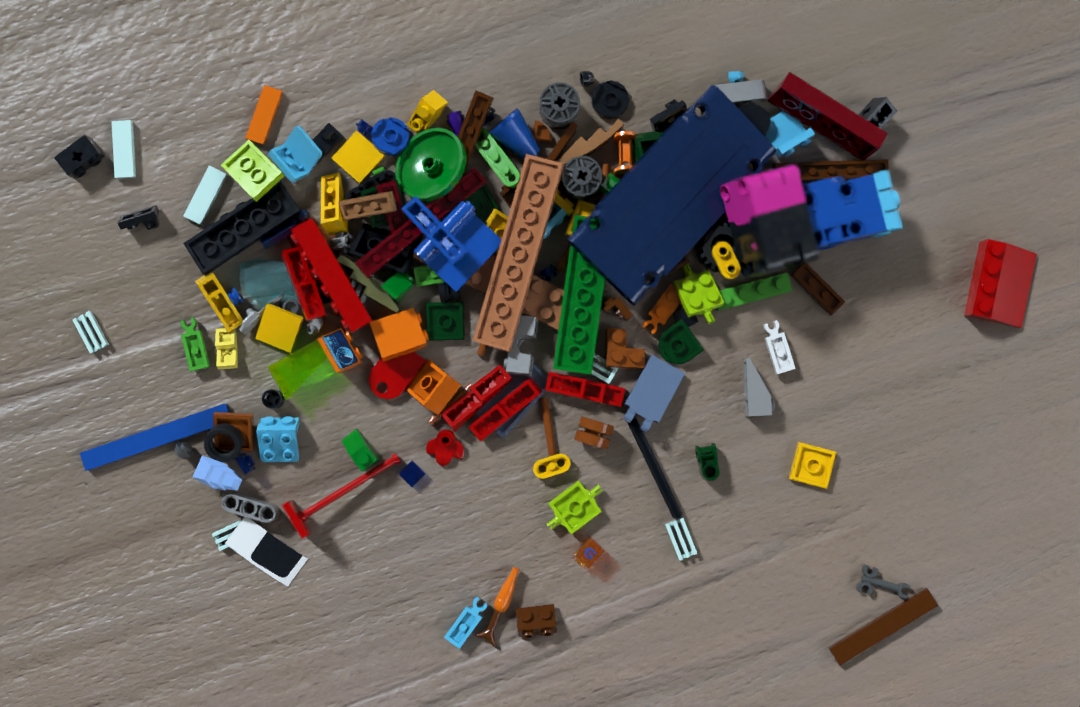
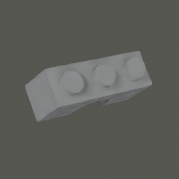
(517, 362)

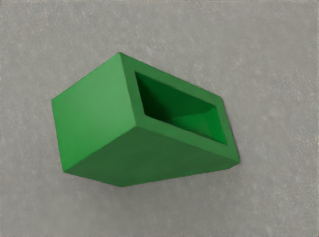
(398, 286)
(360, 450)

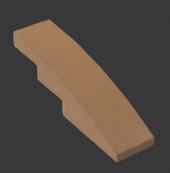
(597, 140)

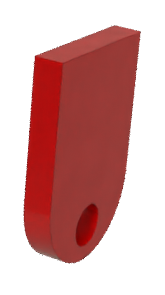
(395, 373)

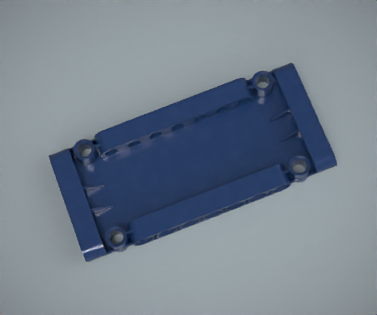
(671, 195)

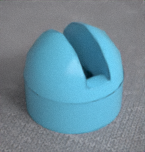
(736, 75)

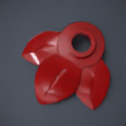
(445, 450)

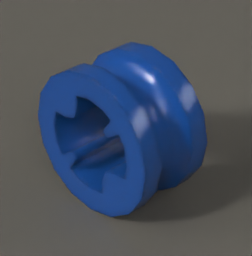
(234, 296)

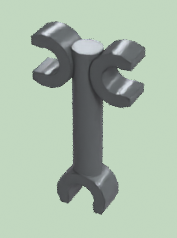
(869, 580)

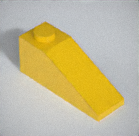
(330, 211)
(219, 301)

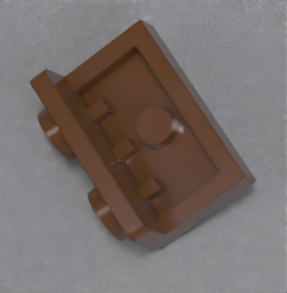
(536, 621)

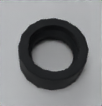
(217, 454)

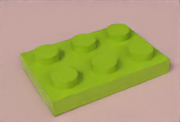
(252, 170)

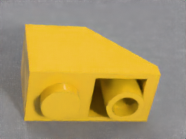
(427, 112)

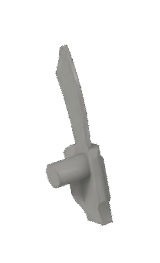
(255, 317)

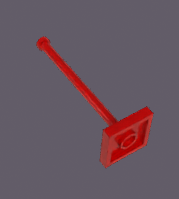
(299, 517)

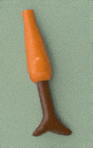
(500, 605)

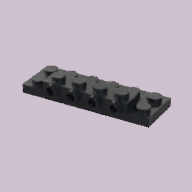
(241, 228)

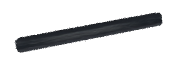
(655, 468)

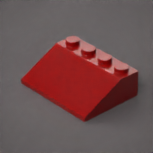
(1000, 283)

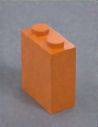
(399, 334)

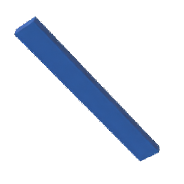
(150, 438)

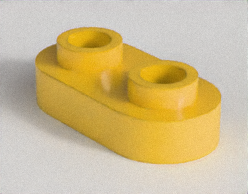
(565, 204)
(726, 260)
(551, 465)

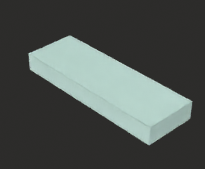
(123, 149)
(205, 195)

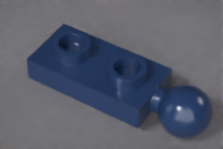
(285, 230)

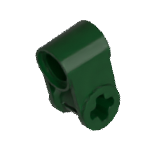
(707, 460)

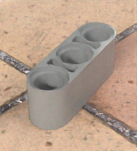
(745, 92)
(241, 507)

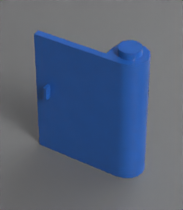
(475, 238)

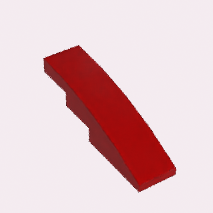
(585, 389)

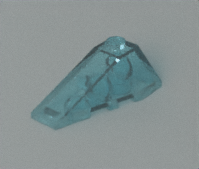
(266, 278)

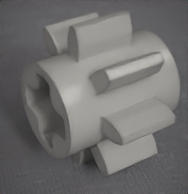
(343, 243)

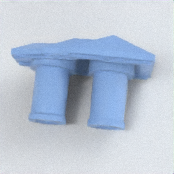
(216, 475)

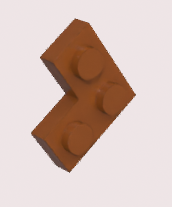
(618, 355)

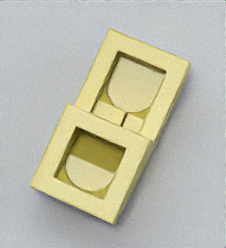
(226, 349)

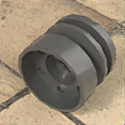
(556, 116)
(577, 188)

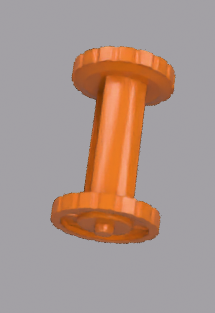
(625, 140)

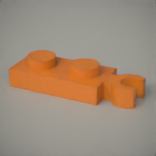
(663, 308)

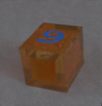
(588, 552)

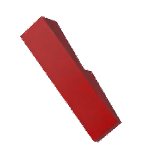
(303, 283)
(475, 399)
(505, 409)

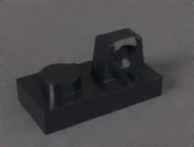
(663, 120)
(327, 140)
(147, 216)

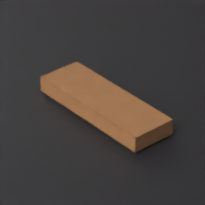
(367, 206)

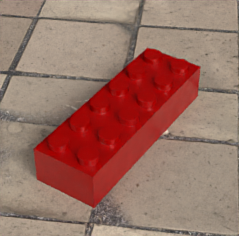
(331, 274)

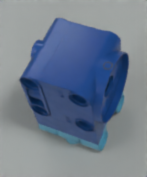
(852, 209)

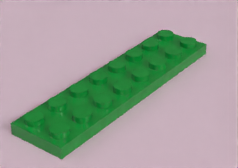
(579, 312)

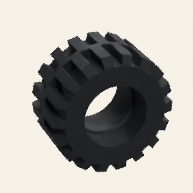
(704, 245)

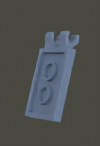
(653, 392)

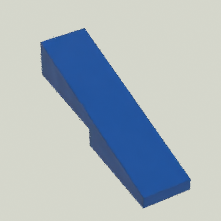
(434, 230)

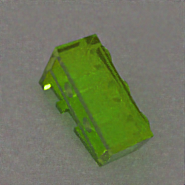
(297, 367)

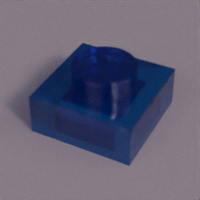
(246, 463)
(412, 473)

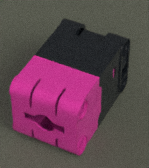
(769, 221)

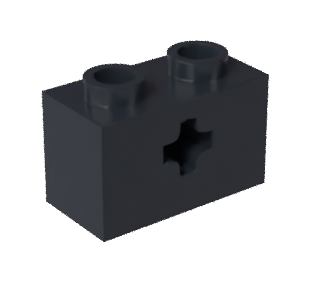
(878, 111)
(70, 158)

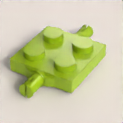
(698, 293)
(574, 507)

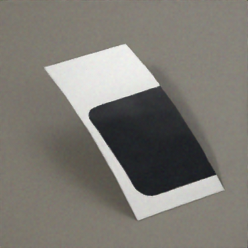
(266, 551)

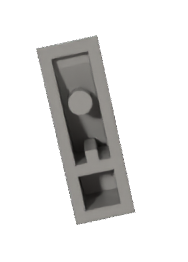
(757, 397)

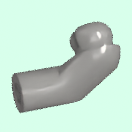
(316, 326)

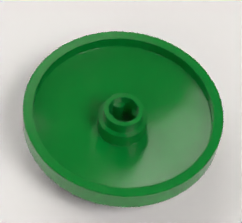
(431, 164)

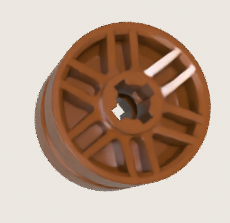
(594, 432)

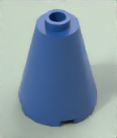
(516, 135)

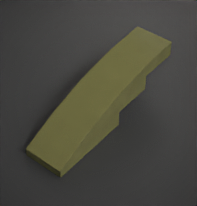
(373, 289)

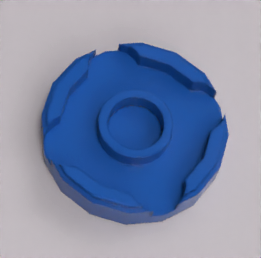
(390, 136)

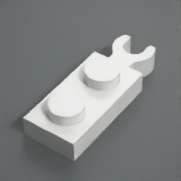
(778, 349)

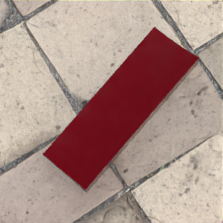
(827, 117)

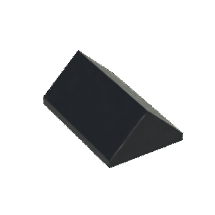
(371, 237)

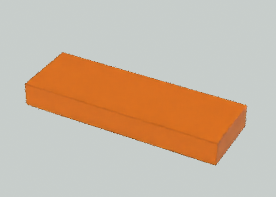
(264, 115)

